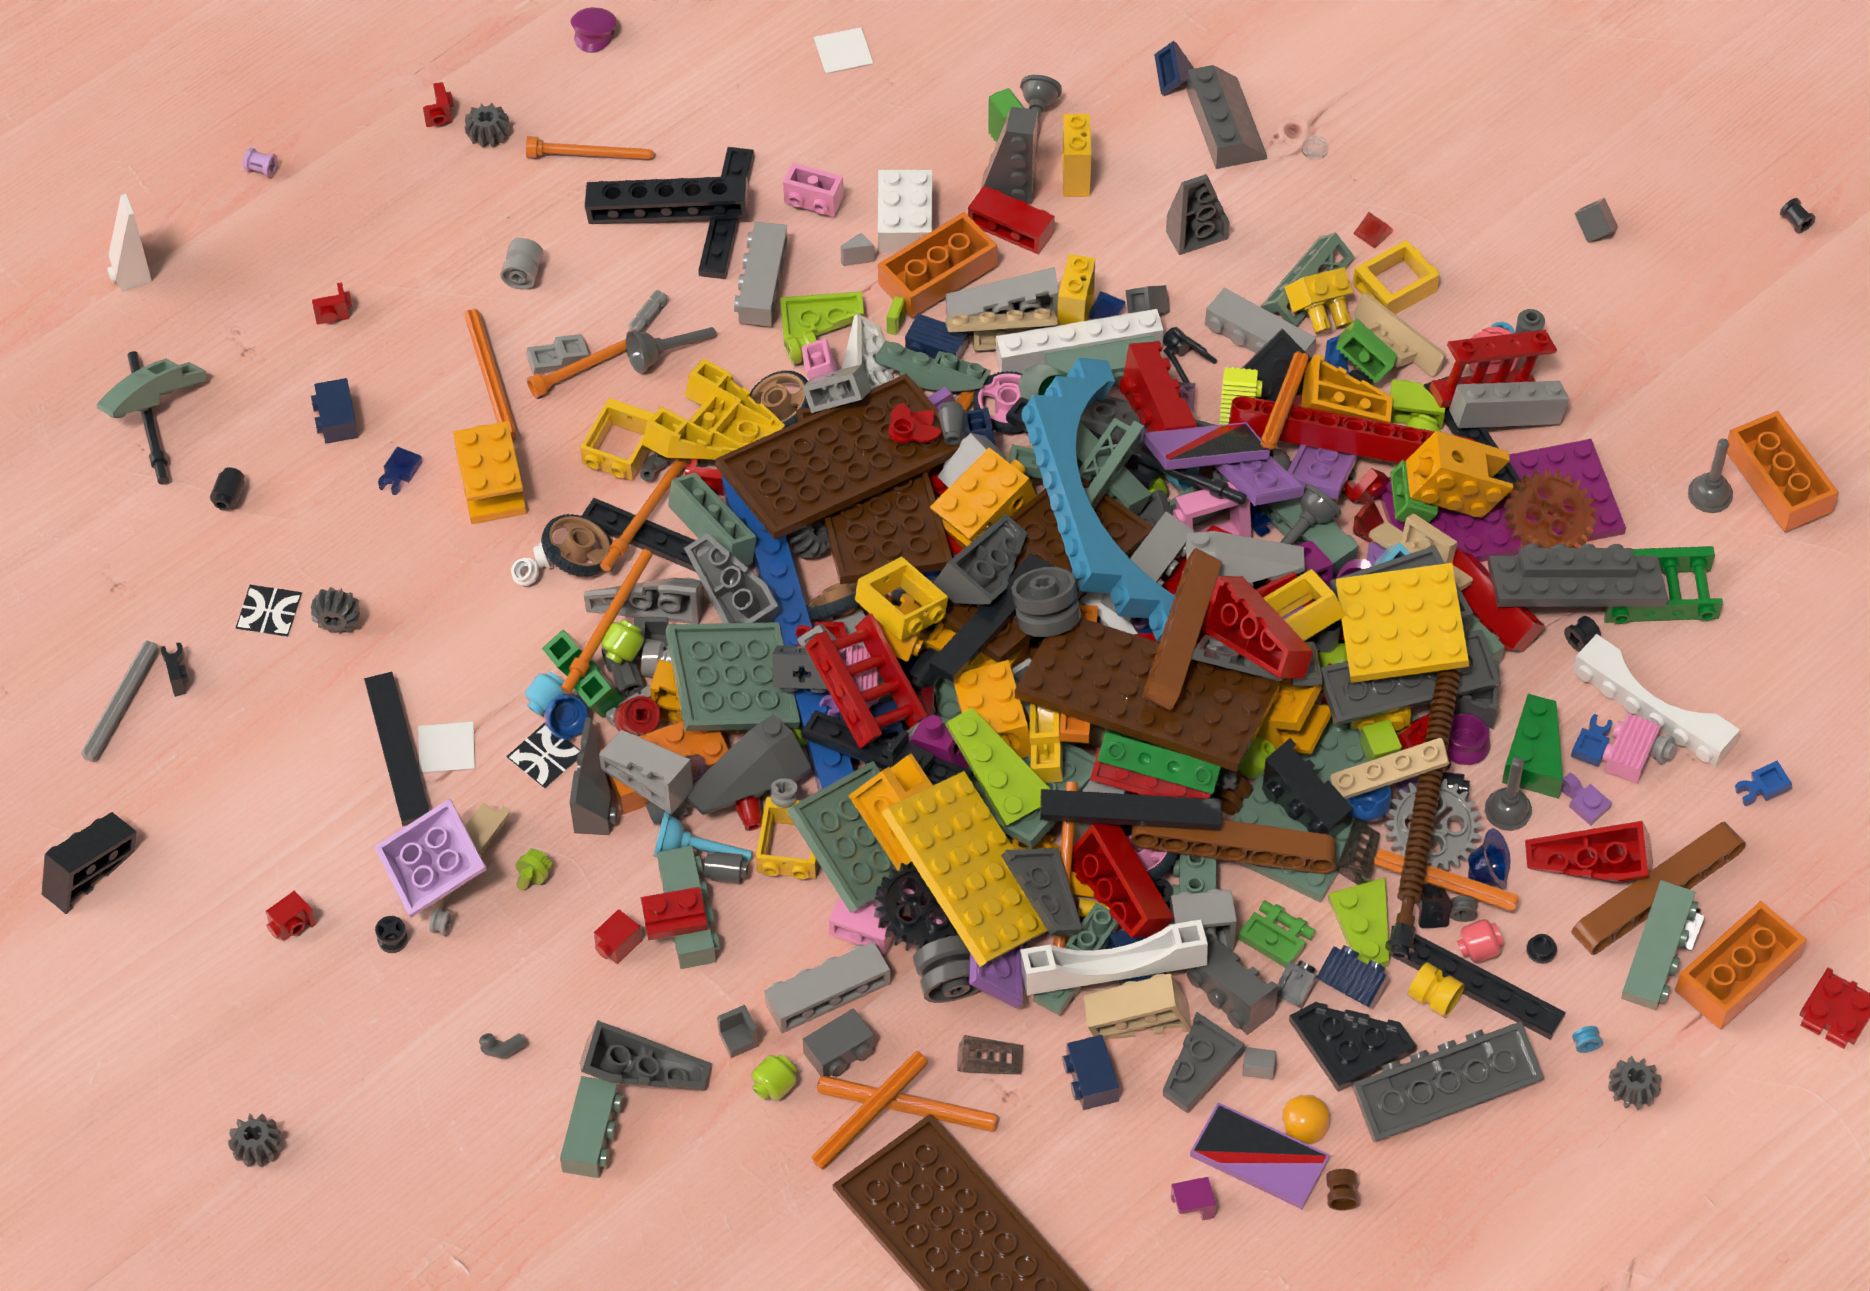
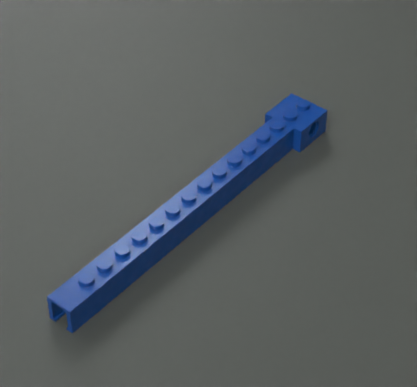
(777, 570)

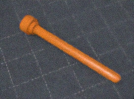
(537, 147)
(541, 383)

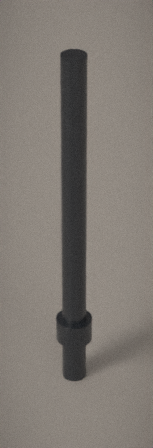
(157, 456)
(1217, 488)

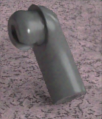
(652, 465)
(501, 1049)

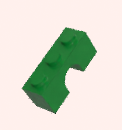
(594, 686)

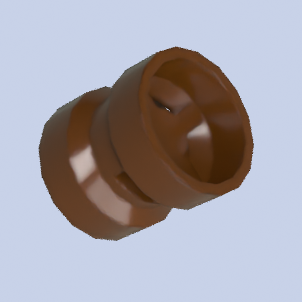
(1233, 799)
(1342, 1189)

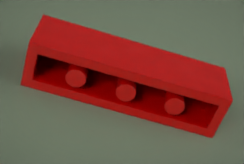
(1513, 625)

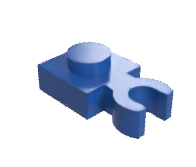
(1592, 742)
(1768, 781)

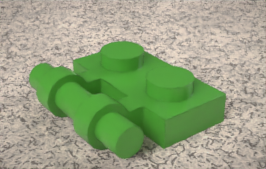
(1272, 940)

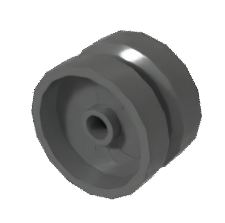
(1046, 601)
(944, 970)

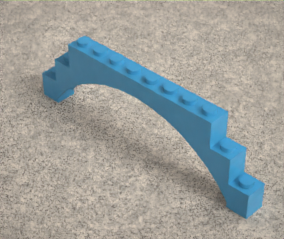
(1093, 554)

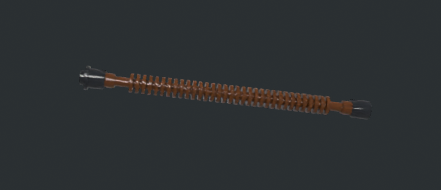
(1424, 814)

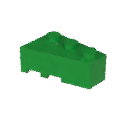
(1539, 747)

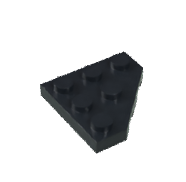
(1273, 363)
(1350, 1042)

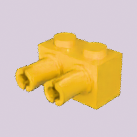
(1322, 289)

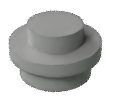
(1664, 749)

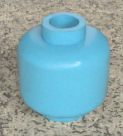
(542, 691)

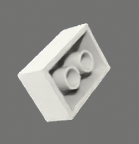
(903, 208)

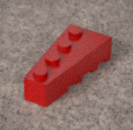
(1152, 391)
(1119, 880)

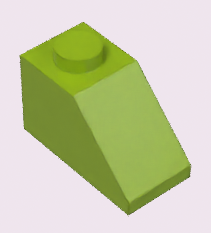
(1412, 400)

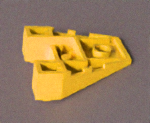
(721, 424)

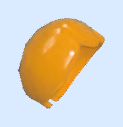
(1306, 1118)

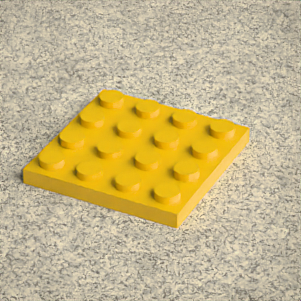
(1402, 622)

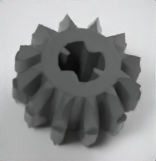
(486, 125)
(810, 540)
(335, 610)
(1634, 1083)
(255, 1140)

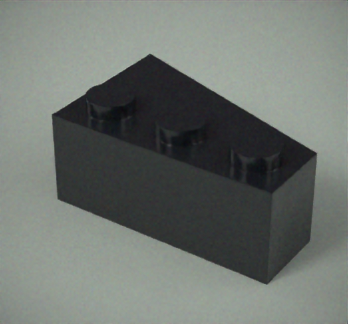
(1303, 793)
(84, 858)

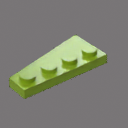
(1001, 773)

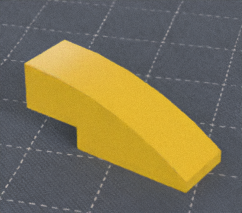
(1045, 744)

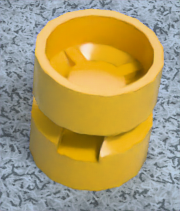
(1432, 988)

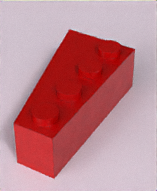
(1254, 629)

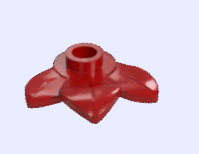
(912, 426)

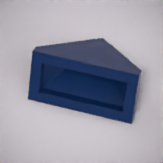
(1171, 67)

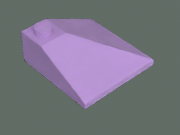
(430, 858)

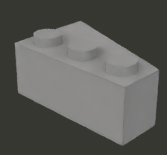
(648, 770)

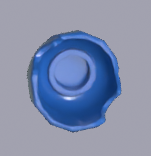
(566, 716)
(1372, 804)

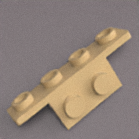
(989, 325)
(1399, 336)
(1419, 536)
(1391, 768)

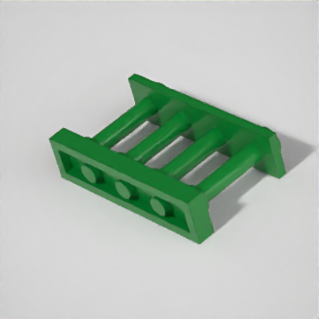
(1674, 561)
(1157, 761)

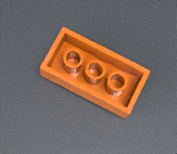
(938, 264)
(1781, 471)
(673, 738)
(1740, 965)

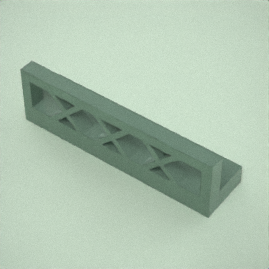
(1306, 266)
(1119, 456)

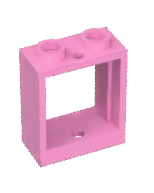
(1202, 503)

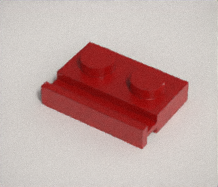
(674, 913)

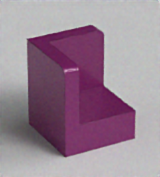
(1194, 1196)

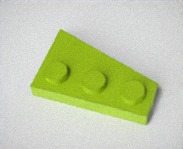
(819, 313)
(1363, 919)

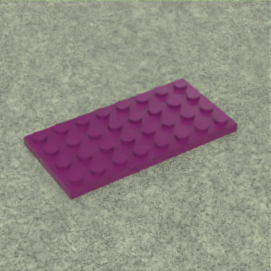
(1489, 534)

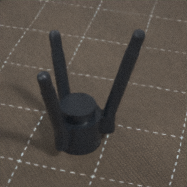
(1179, 343)

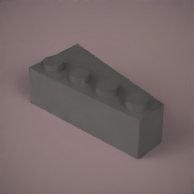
(1014, 159)

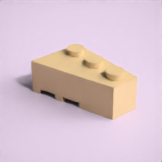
(1137, 1007)

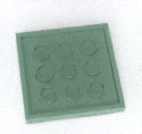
(728, 675)
(843, 839)

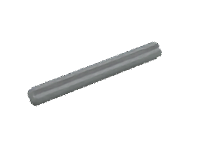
(119, 701)

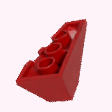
(1602, 853)

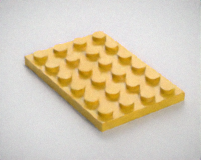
(960, 859)

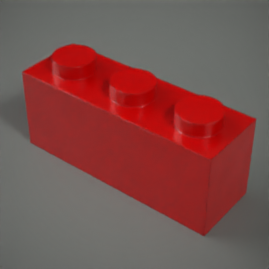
(1012, 219)

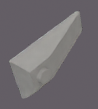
(1248, 556)

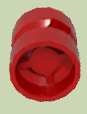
(637, 715)

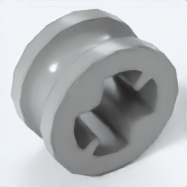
(784, 799)
(441, 921)

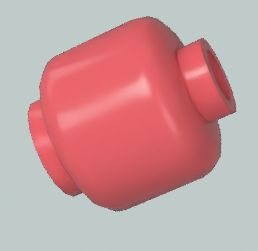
(1480, 941)

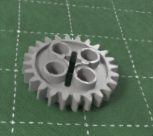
(1452, 844)

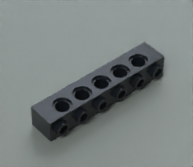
(667, 199)

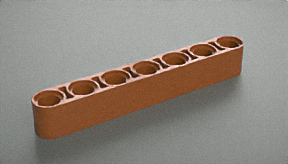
(1182, 629)
(1245, 844)
(1634, 903)

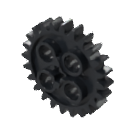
(919, 930)

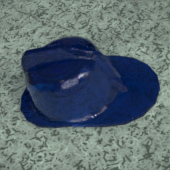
(1490, 861)

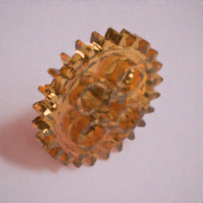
(1560, 493)

